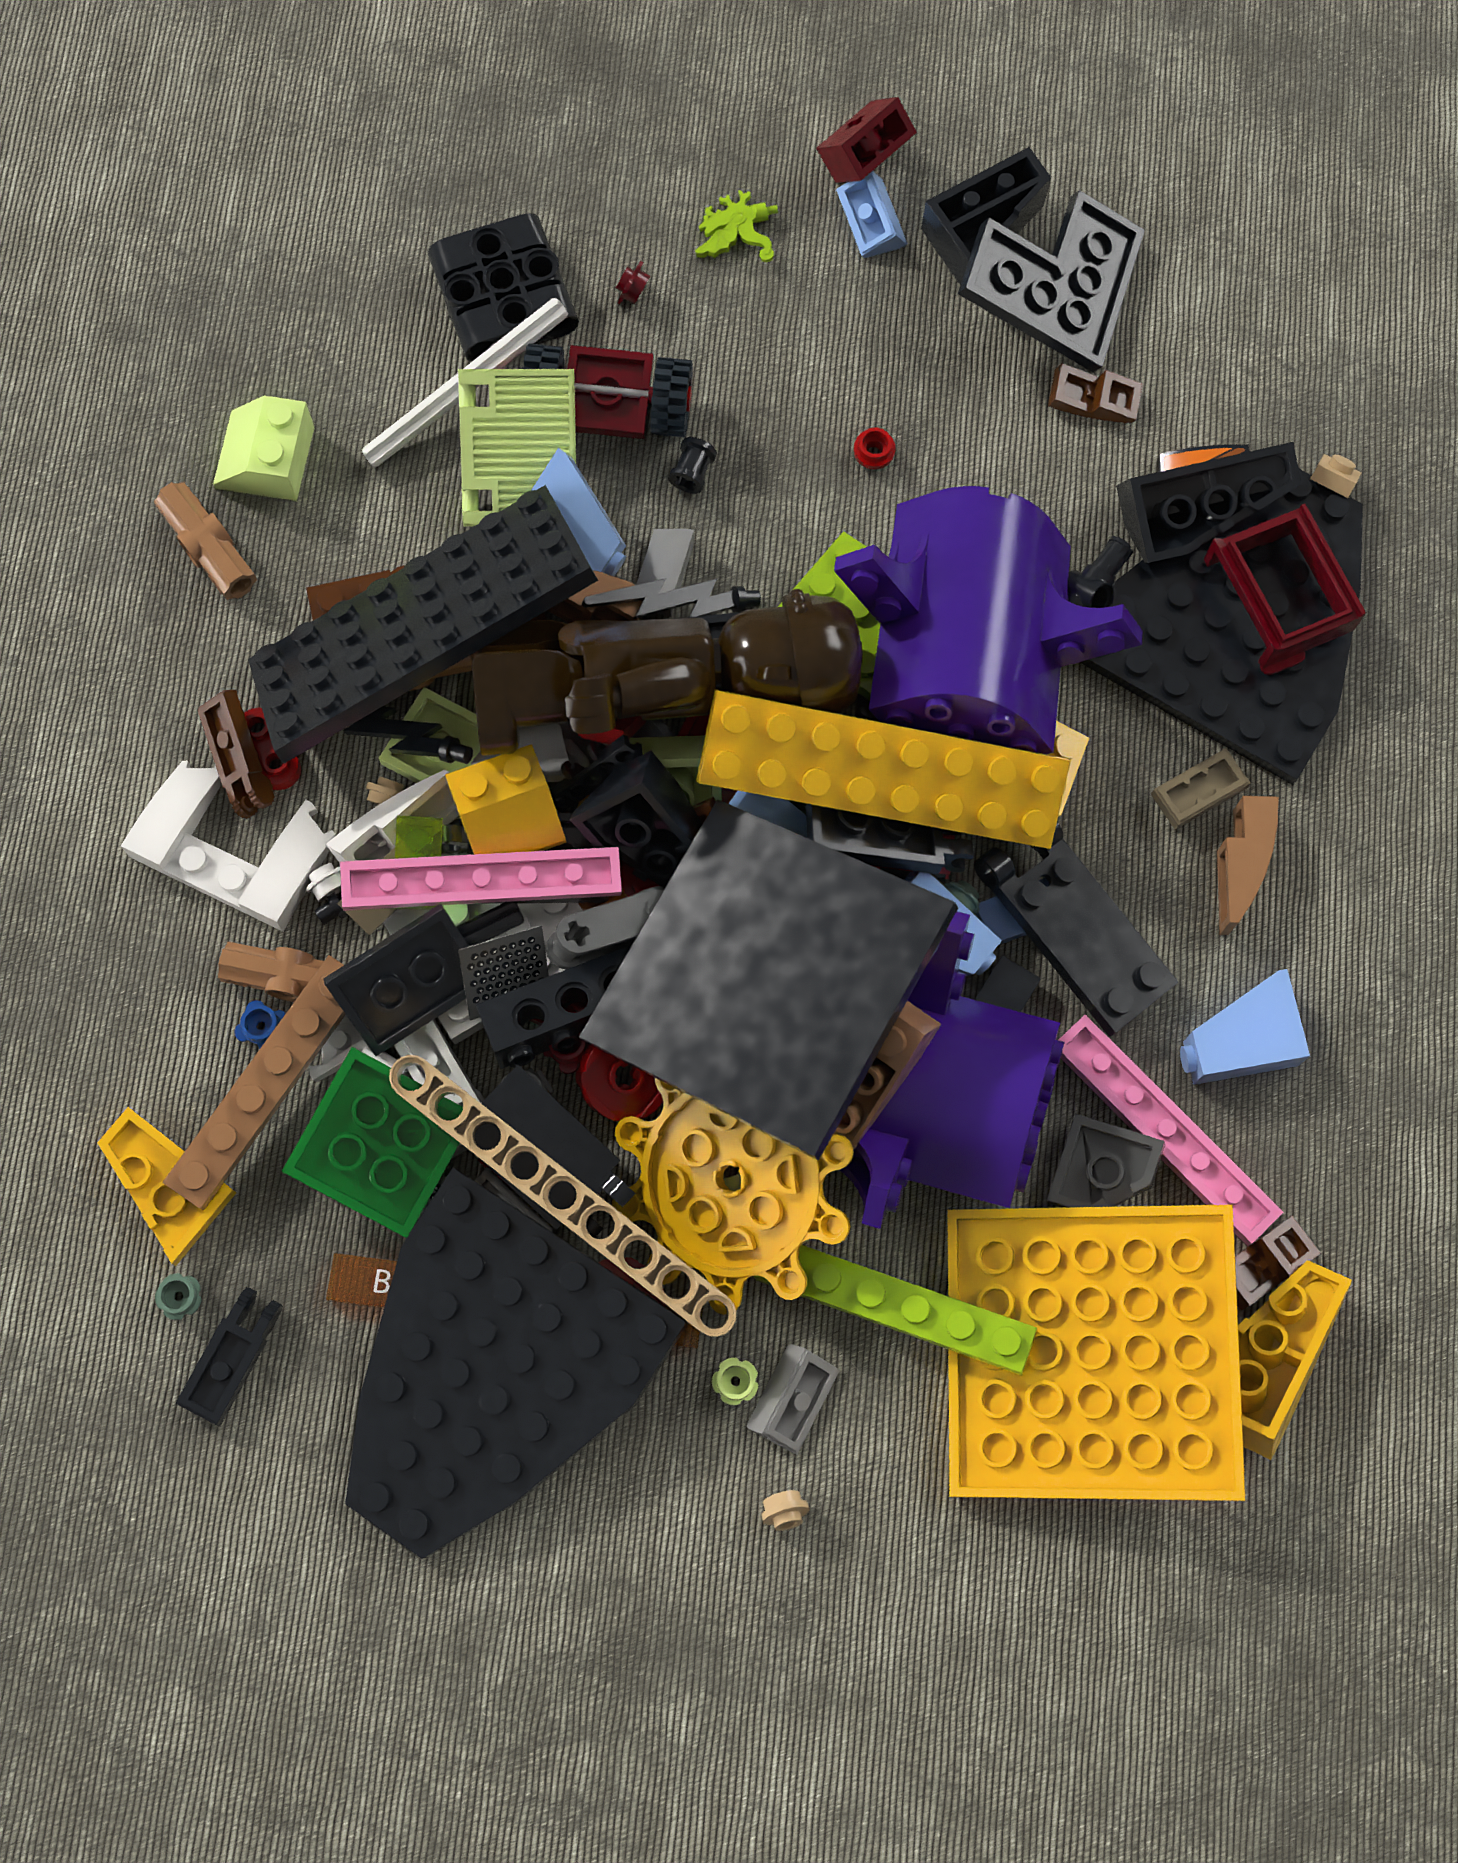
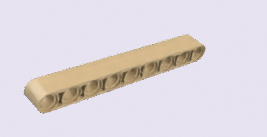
(539, 1186)

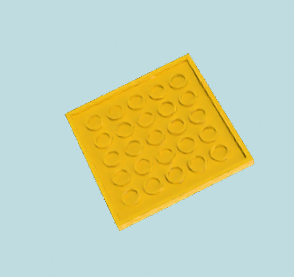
(1129, 1358)

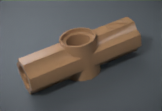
(205, 540)
(278, 972)

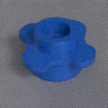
(253, 1015)

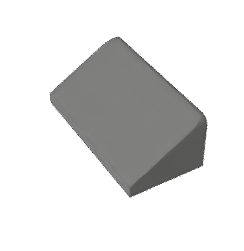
(667, 558)
(793, 1398)

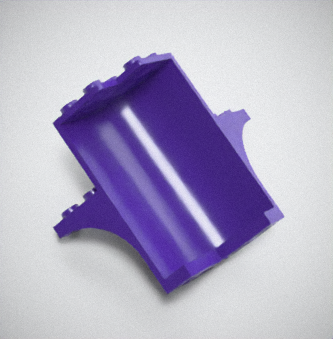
(977, 618)
(970, 1102)

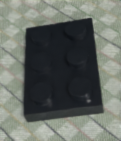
(402, 980)

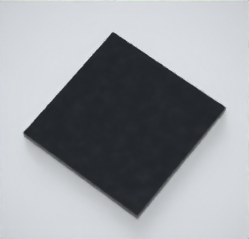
(769, 976)

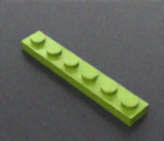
(916, 1311)

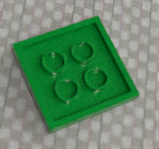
(374, 1145)

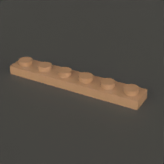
(258, 1091)

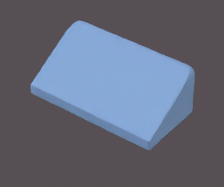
(871, 216)

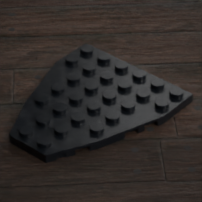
(1205, 650)
(491, 1367)

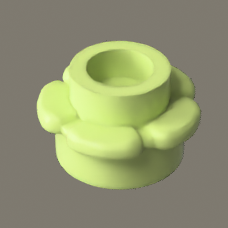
(734, 1368)

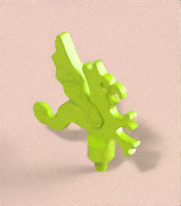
(735, 219)

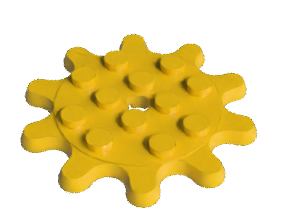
(725, 1230)

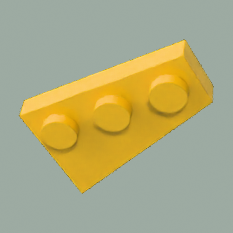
(142, 1162)

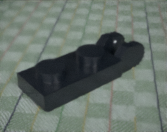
(228, 1360)

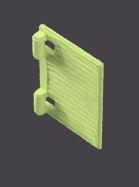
(515, 436)

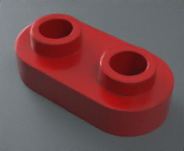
(288, 773)

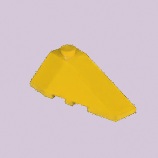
(1281, 1351)

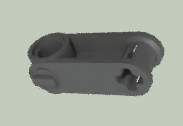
(600, 929)

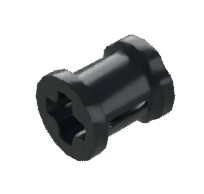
(692, 465)

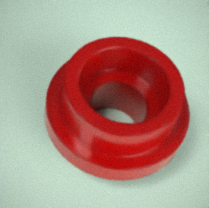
(874, 438)

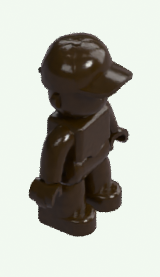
(663, 668)

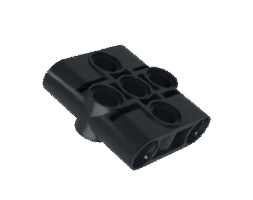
(518, 259)

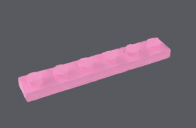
(480, 878)
(1154, 1114)

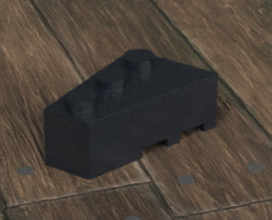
(1004, 192)

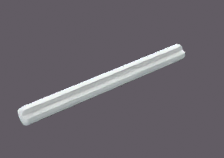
(448, 394)

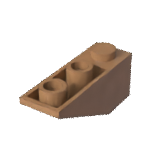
(889, 1070)

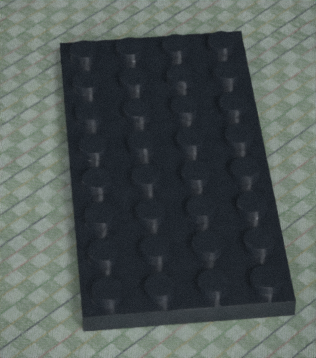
(417, 622)

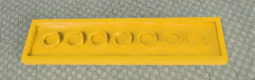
(882, 770)

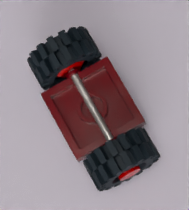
(617, 390)

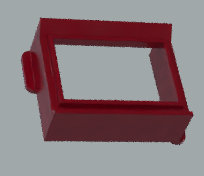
(1288, 650)

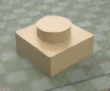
(1336, 474)

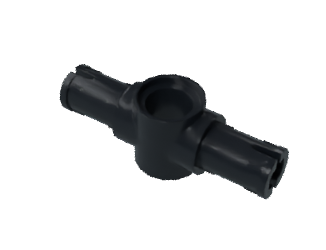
(1095, 583)

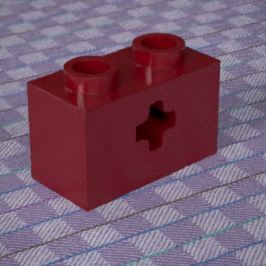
(866, 140)

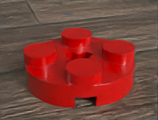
(598, 1087)

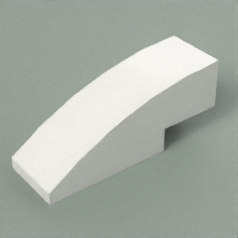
(374, 833)

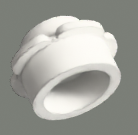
(325, 882)

